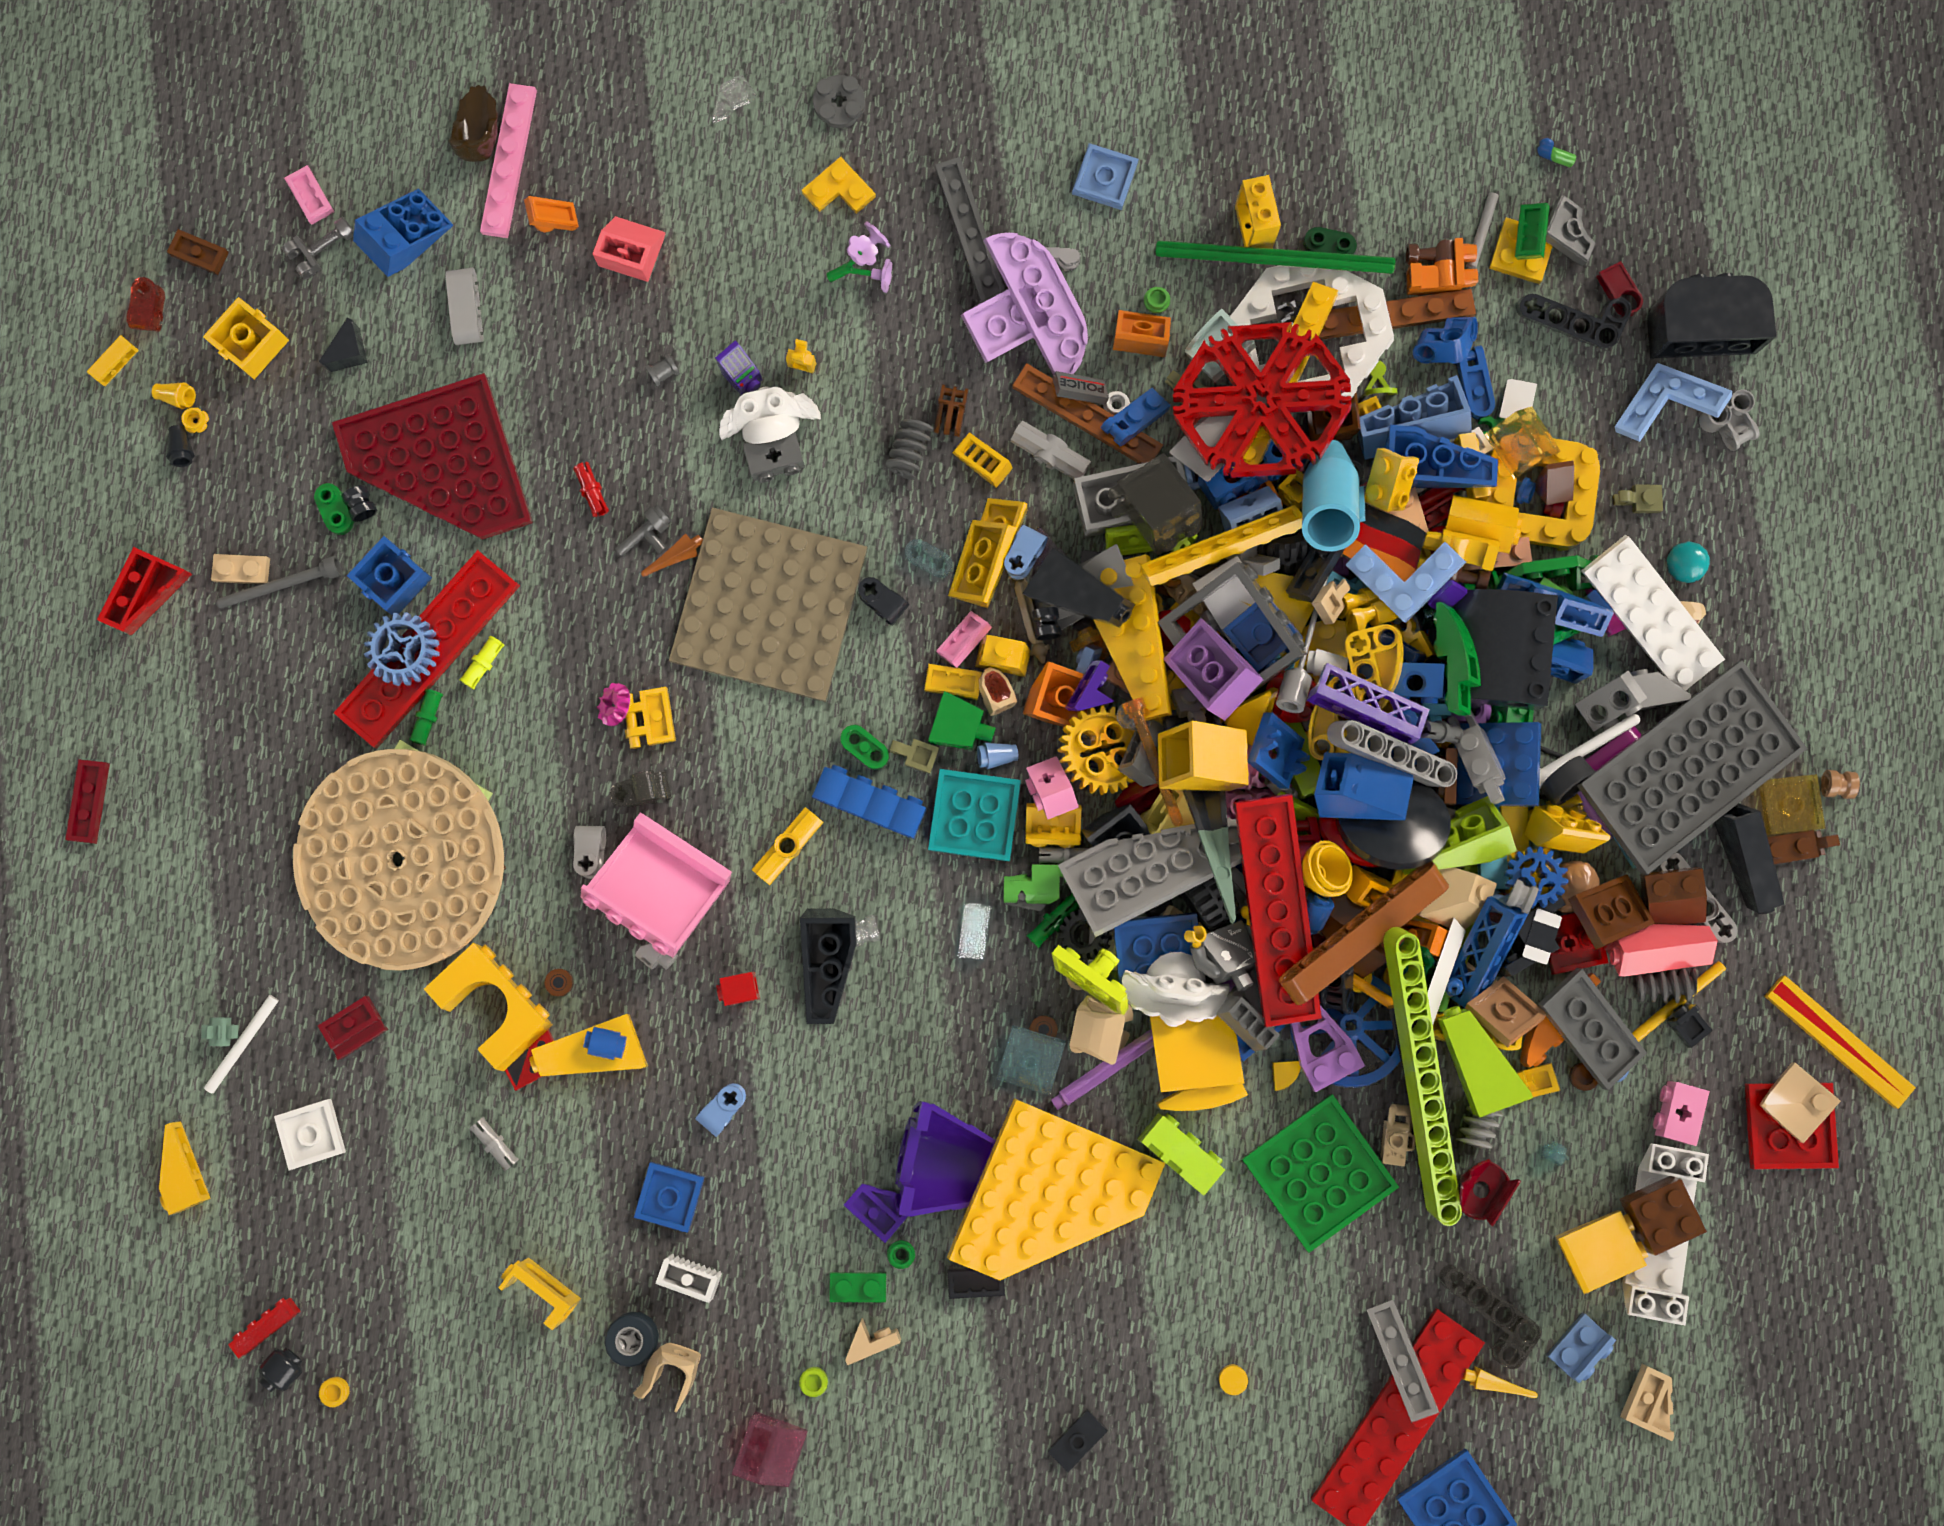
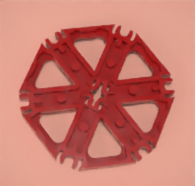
(1270, 382)

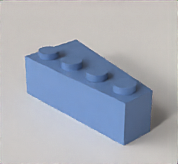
(1439, 411)

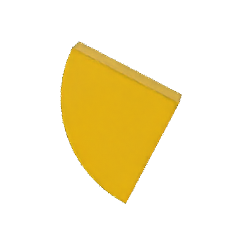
(1285, 1073)

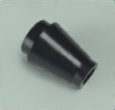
(179, 447)

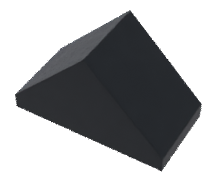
(345, 349)

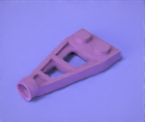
(1331, 1065)

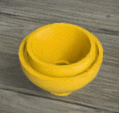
(1327, 869)

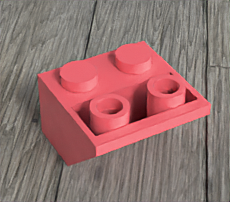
(628, 248)

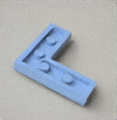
(1670, 384)
(1407, 596)

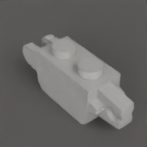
(1480, 759)

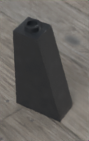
(1074, 589)
(1750, 858)

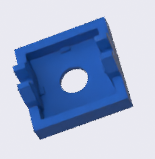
(1288, 745)

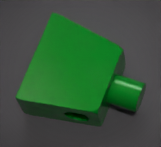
(959, 724)

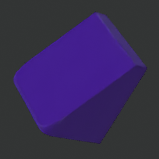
(1448, 594)

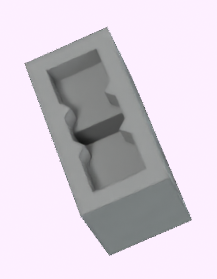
(1609, 698)

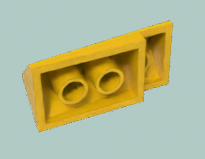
(986, 550)

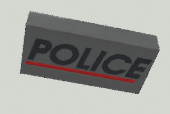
(1080, 388)

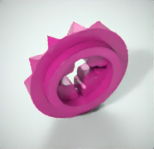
(620, 696)

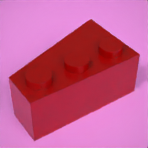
(140, 591)

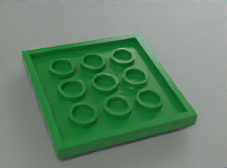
(1320, 1173)

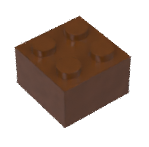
(1663, 1215)

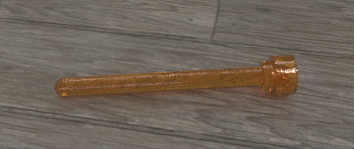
(1135, 710)

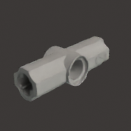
(1050, 450)

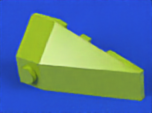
(1475, 837)

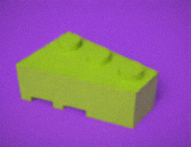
(1182, 1152)

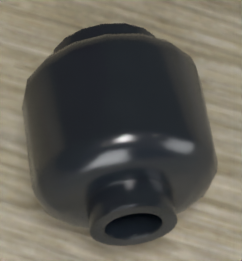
(280, 1370)

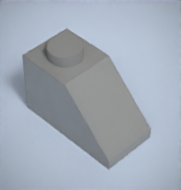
(1658, 690)

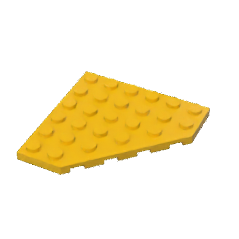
(1048, 1192)

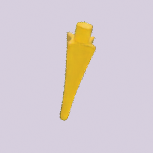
(1485, 1381)

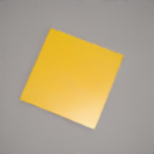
(1196, 1054)

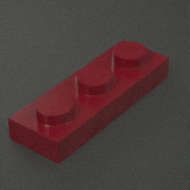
(87, 801)

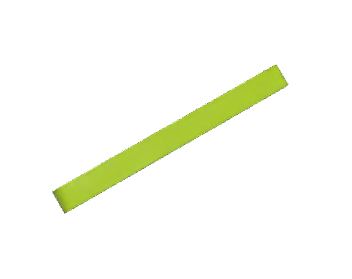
(1414, 1068)

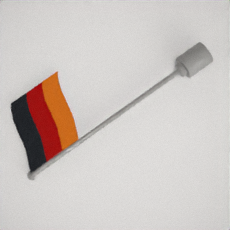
(1394, 542)

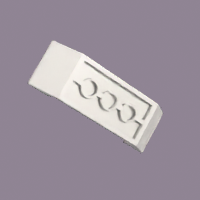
(1657, 1288)

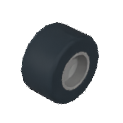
(622, 1343)

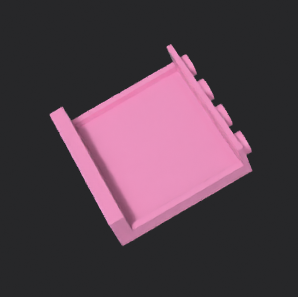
(656, 886)

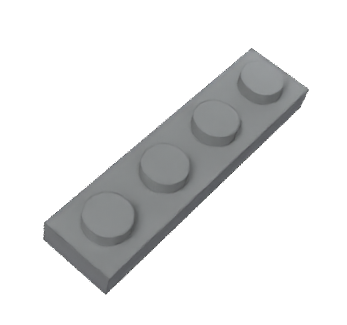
(1402, 1361)

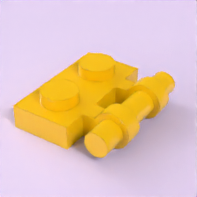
(656, 716)

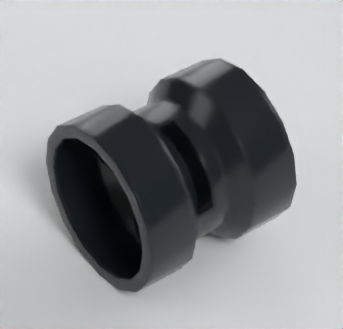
(358, 501)
(1046, 623)

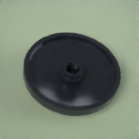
(1401, 842)

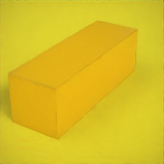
(112, 360)

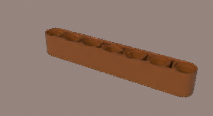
(1363, 933)

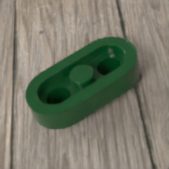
(1330, 241)

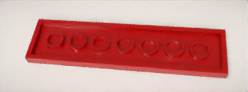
(457, 618)
(1275, 902)
(1386, 1433)

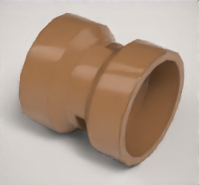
(1843, 784)

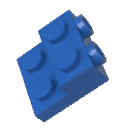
(1257, 638)

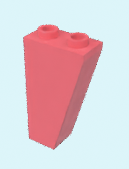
(1663, 949)

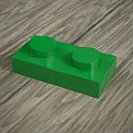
(858, 1286)

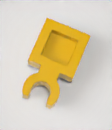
(1418, 640)

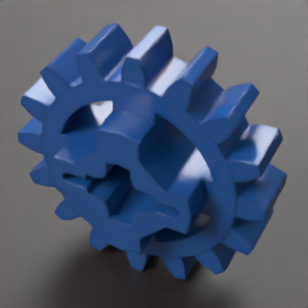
(1547, 878)

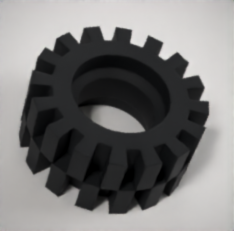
(1070, 940)

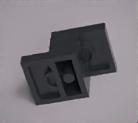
(1515, 961)

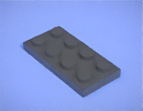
(1592, 1028)

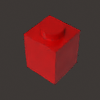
(738, 989)

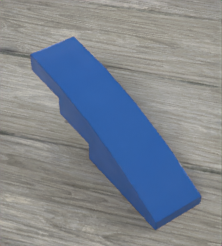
(1571, 610)

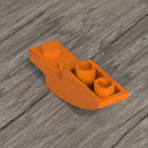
(1542, 1038)

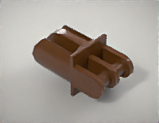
(951, 407)

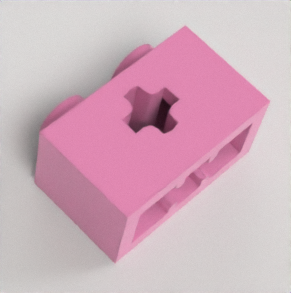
(1051, 788)
(1691, 1102)

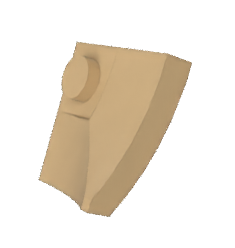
(1798, 1102)

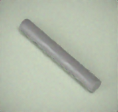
(1484, 226)

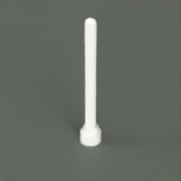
(1590, 745)

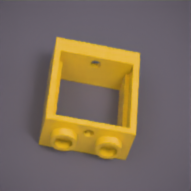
(1258, 209)

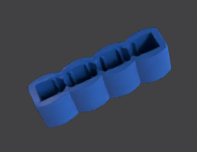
(869, 802)

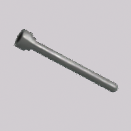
(328, 568)

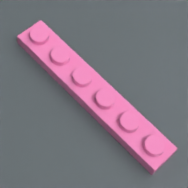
(508, 160)

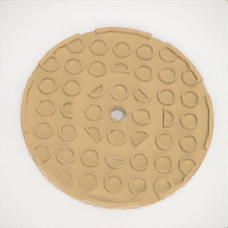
(449, 870)

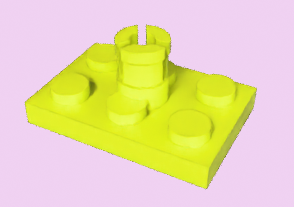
(1093, 977)

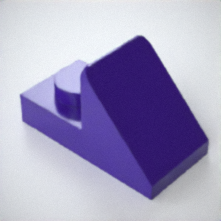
(1086, 693)

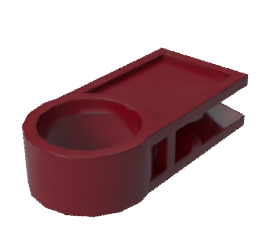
(1617, 282)

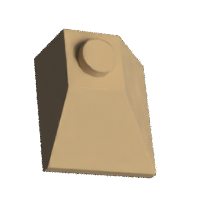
(1461, 900)

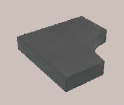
(1567, 232)

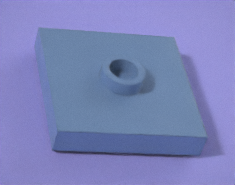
(1105, 176)

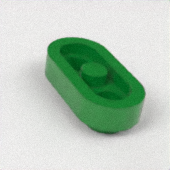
(332, 508)
(865, 747)

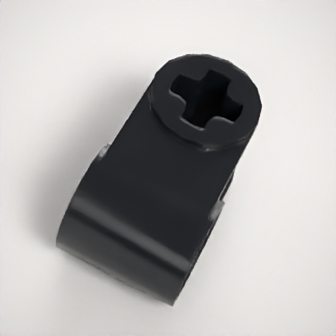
(885, 603)
(1339, 993)

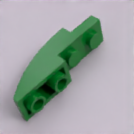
(1459, 652)

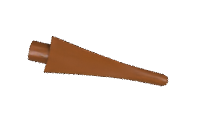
(682, 550)

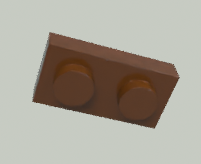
(197, 252)

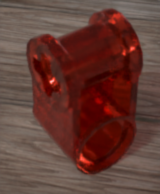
(146, 307)

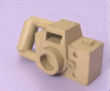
(1396, 1136)

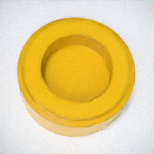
(1233, 1379)
(334, 1392)

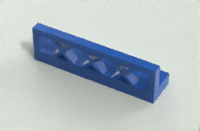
(1494, 954)

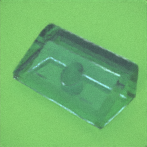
(974, 931)

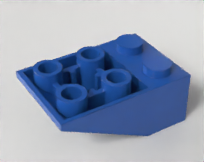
(400, 231)
(1361, 788)

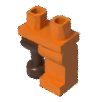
(1447, 271)

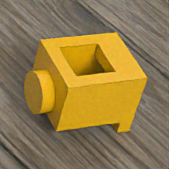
(1290, 491)

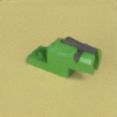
(1035, 890)

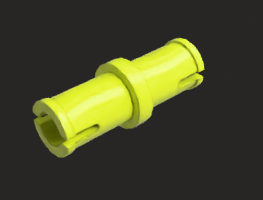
(482, 662)

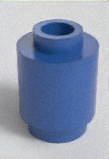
(1319, 910)
(605, 1043)

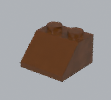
(1675, 896)

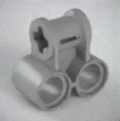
(1733, 421)

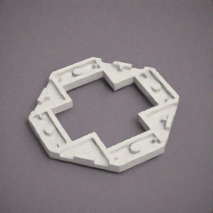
(1358, 358)

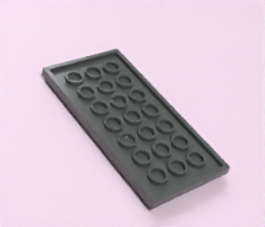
(1692, 767)

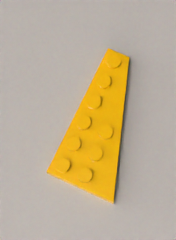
(1138, 642)

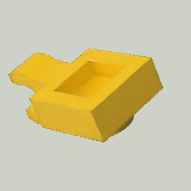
(801, 357)

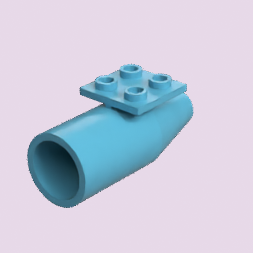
(1332, 501)

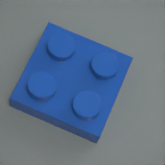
(669, 1197)

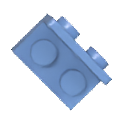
(1581, 1348)

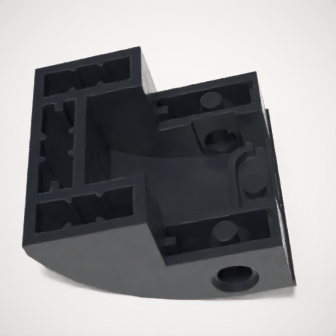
(1512, 646)

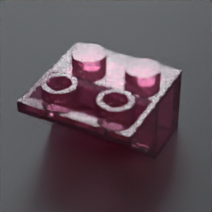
(769, 1451)

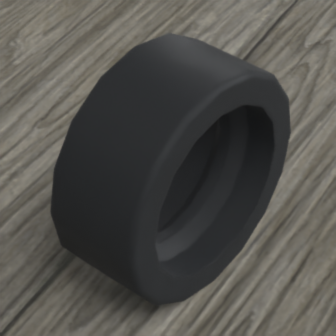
(1562, 783)

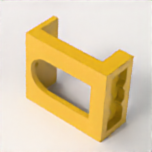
(545, 1286)

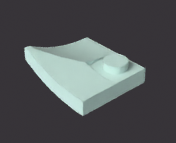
(1213, 328)

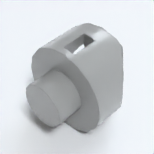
(652, 958)

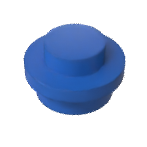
(1525, 490)

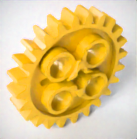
(1094, 726)

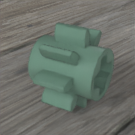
(219, 1031)

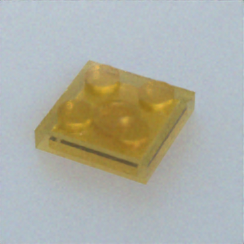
(1792, 805)

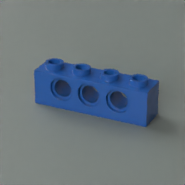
(1221, 492)
(1433, 681)

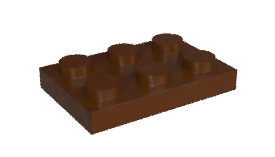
(1611, 911)

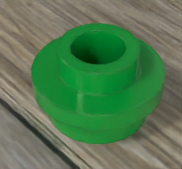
(901, 1263)

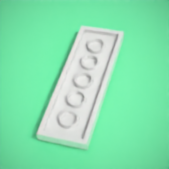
(1652, 613)

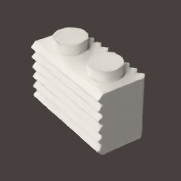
(688, 1278)

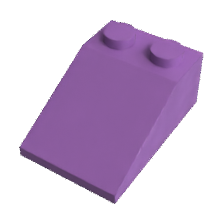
(1212, 670)

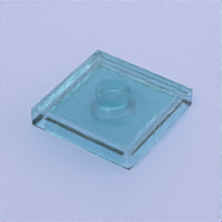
(1031, 1060)

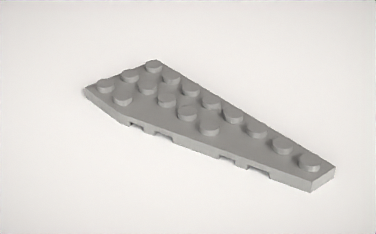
(1139, 873)

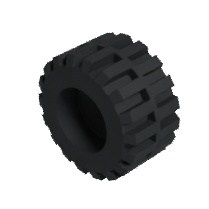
(1290, 549)
(1208, 905)

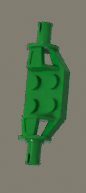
(1552, 568)

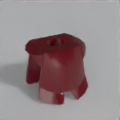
(1499, 1194)

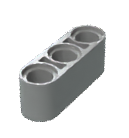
(463, 306)

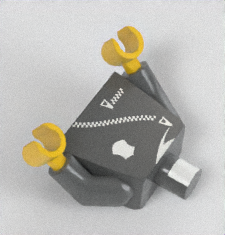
(1224, 952)

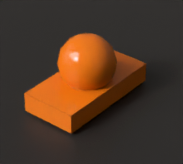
(550, 214)

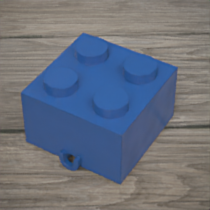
(389, 576)

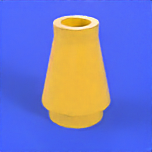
(175, 394)

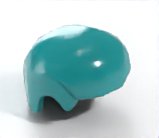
(1688, 562)

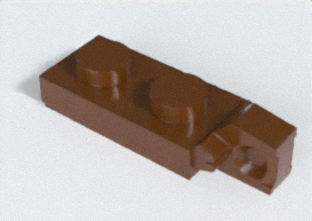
(1800, 846)

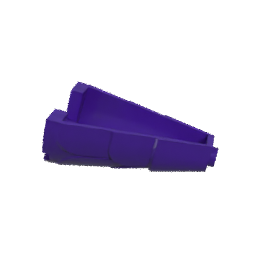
(939, 1162)

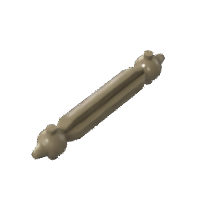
(1026, 606)

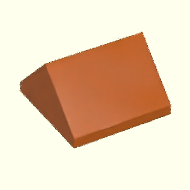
(1142, 333)

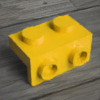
(1390, 480)
(1060, 830)

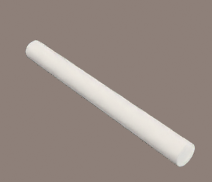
(241, 1044)

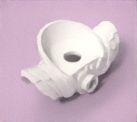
(767, 415)
(1174, 991)

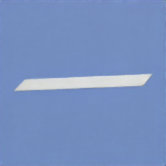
(1445, 966)

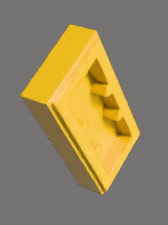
(952, 680)

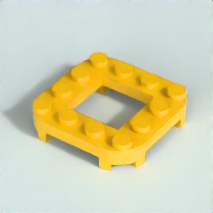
(1578, 513)

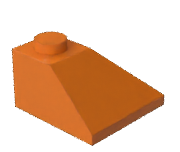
(1051, 695)

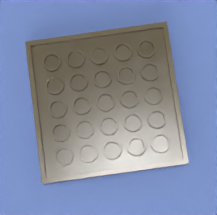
(768, 604)

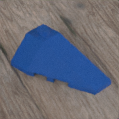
(1440, 461)

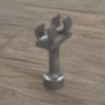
(310, 267)

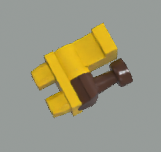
(1472, 549)

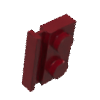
(352, 1027)

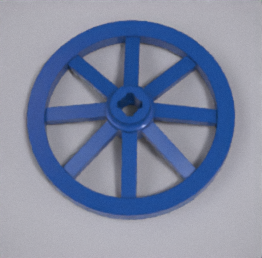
(1390, 1063)

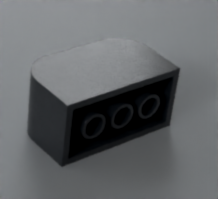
(1712, 317)

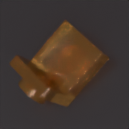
(1088, 637)

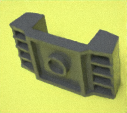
(1244, 1016)

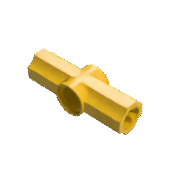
(775, 860)

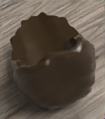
(475, 126)

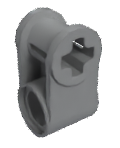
(589, 846)

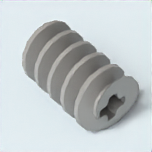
(1479, 1129)

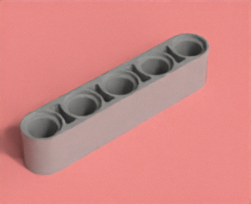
(1381, 750)

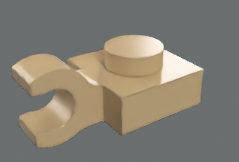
(1329, 601)

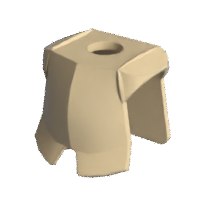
(1099, 1030)
(670, 1355)

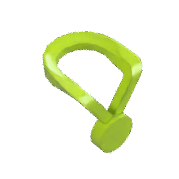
(1377, 373)

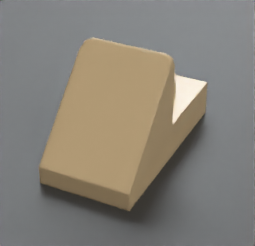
(864, 1346)

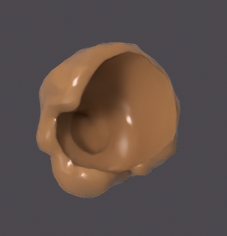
(1581, 878)

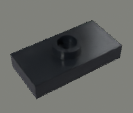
(973, 1284)
(1077, 1440)

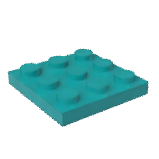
(974, 815)

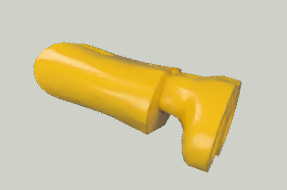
(1364, 608)

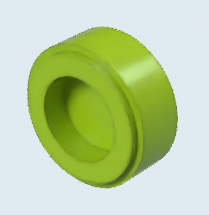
(813, 1382)

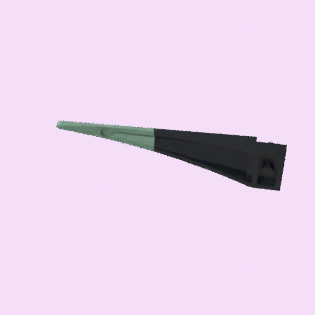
(1210, 819)

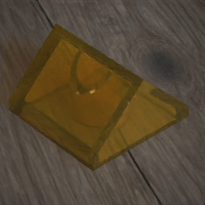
(1522, 441)

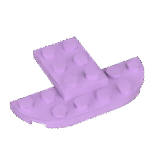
(1032, 307)

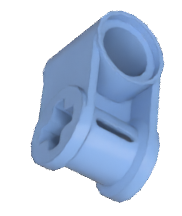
(1025, 548)
(719, 1110)

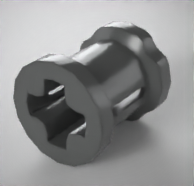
(662, 369)

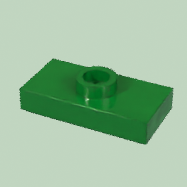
(1532, 231)

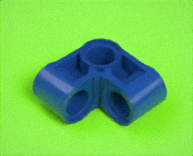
(1447, 343)

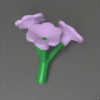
(863, 252)

